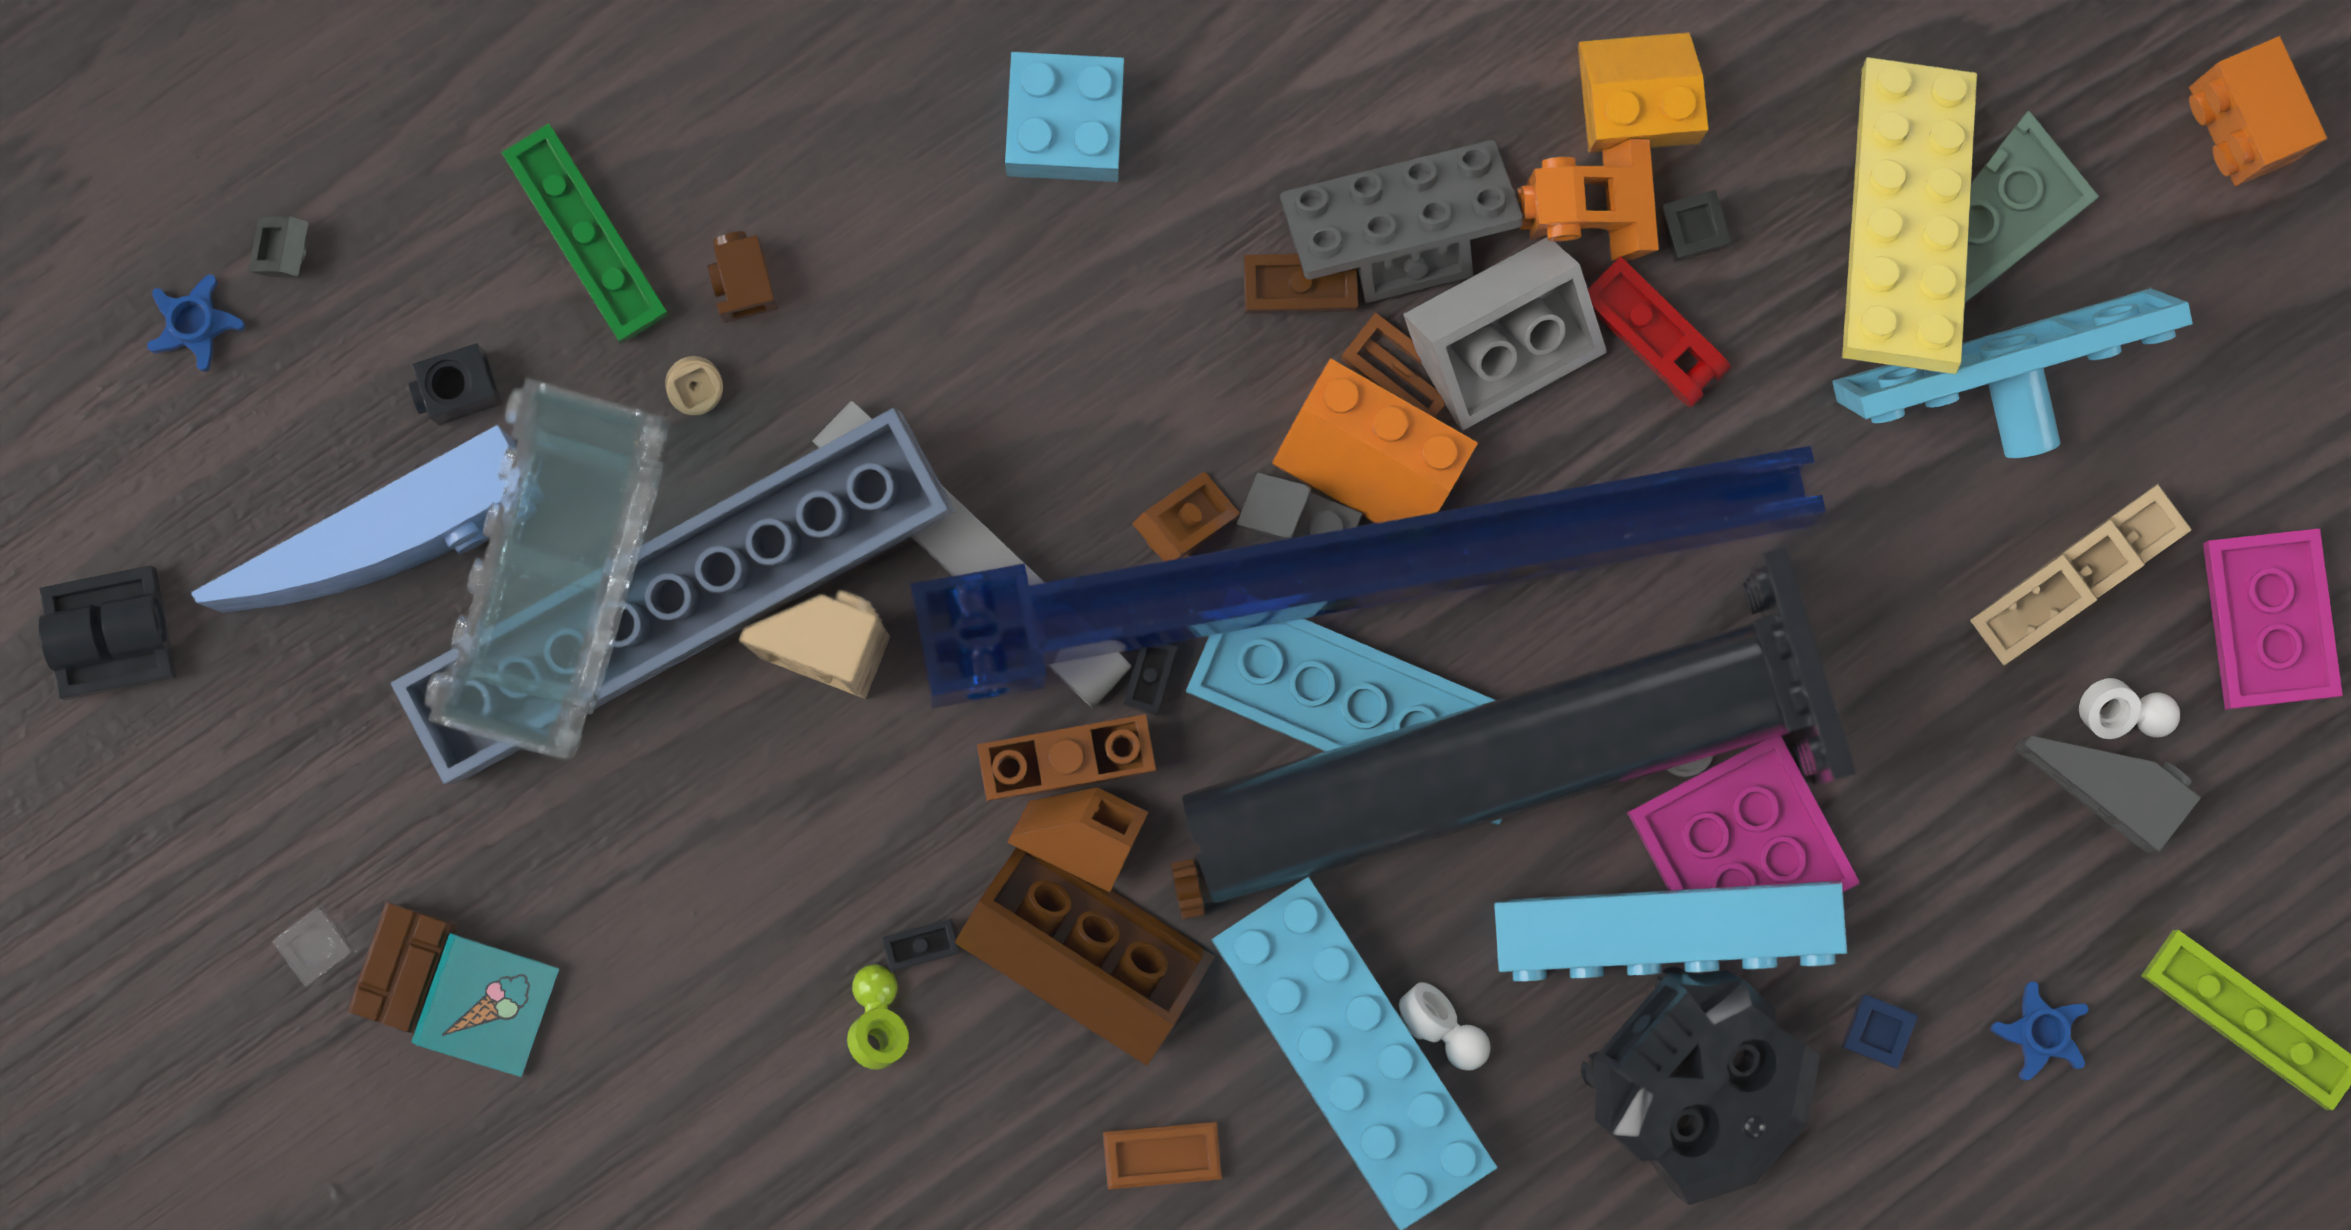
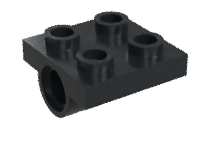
(106, 633)

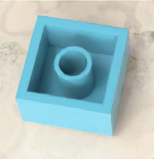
(1064, 116)

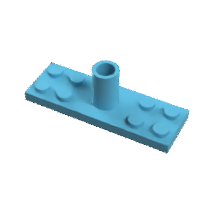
(2014, 367)

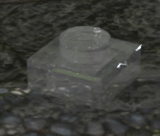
(313, 946)

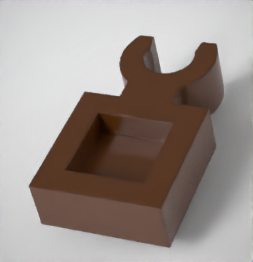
(1190, 889)

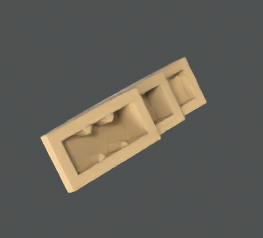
(2080, 574)

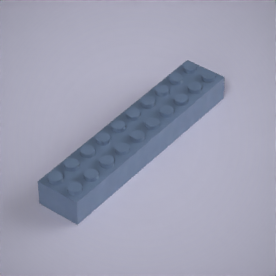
(735, 567)

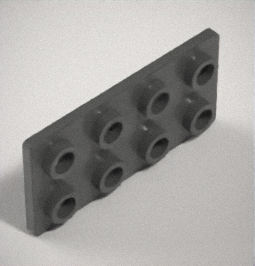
(1403, 221)

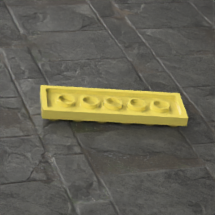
(1910, 216)

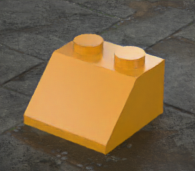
(1642, 91)

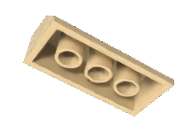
(824, 640)

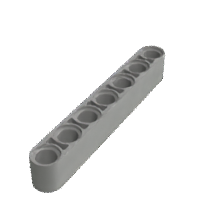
(967, 546)

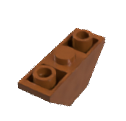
(1066, 758)

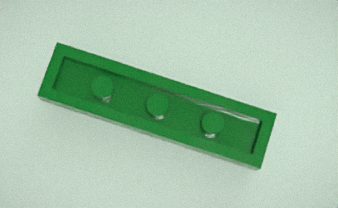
(585, 233)

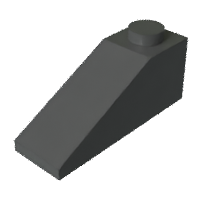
(2127, 792)

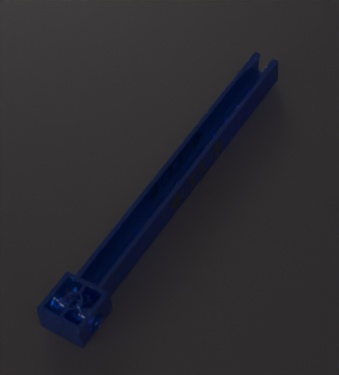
(996, 632)

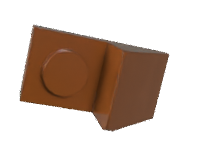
(1186, 518)

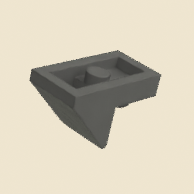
(1289, 510)

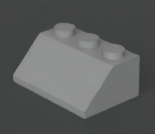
(1506, 332)

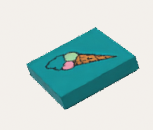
(485, 1005)

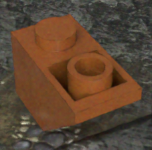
(1081, 833)

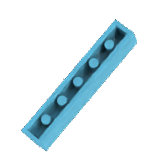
(1670, 928)

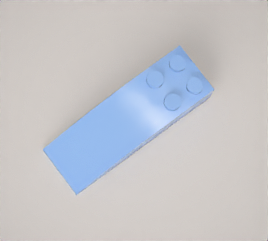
(378, 536)

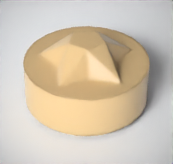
(694, 385)

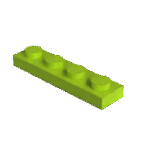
(2251, 1019)

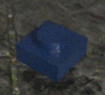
(1879, 1031)

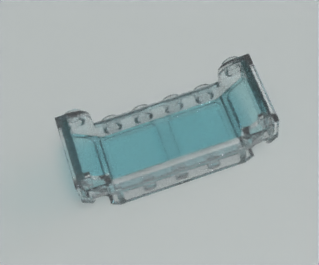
(552, 570)

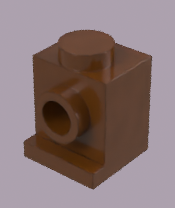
(741, 276)

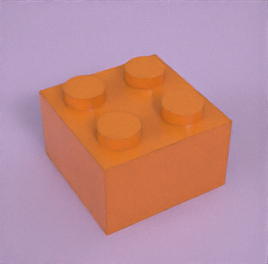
(2256, 112)

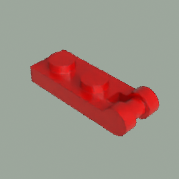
(1655, 331)

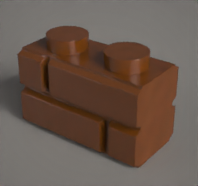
(400, 967)

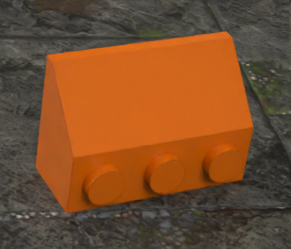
(1372, 449)

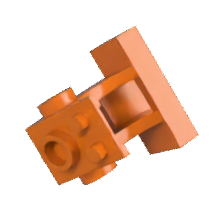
(1556, 201)

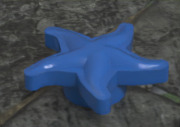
(193, 322)
(2042, 1032)

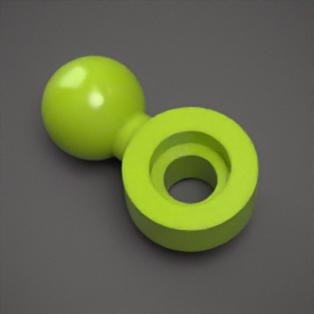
(876, 989)

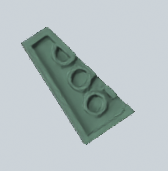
(2020, 201)

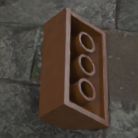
(1086, 952)

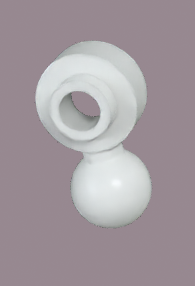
(2153, 714)
(1432, 1017)

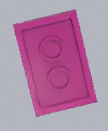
(2272, 619)

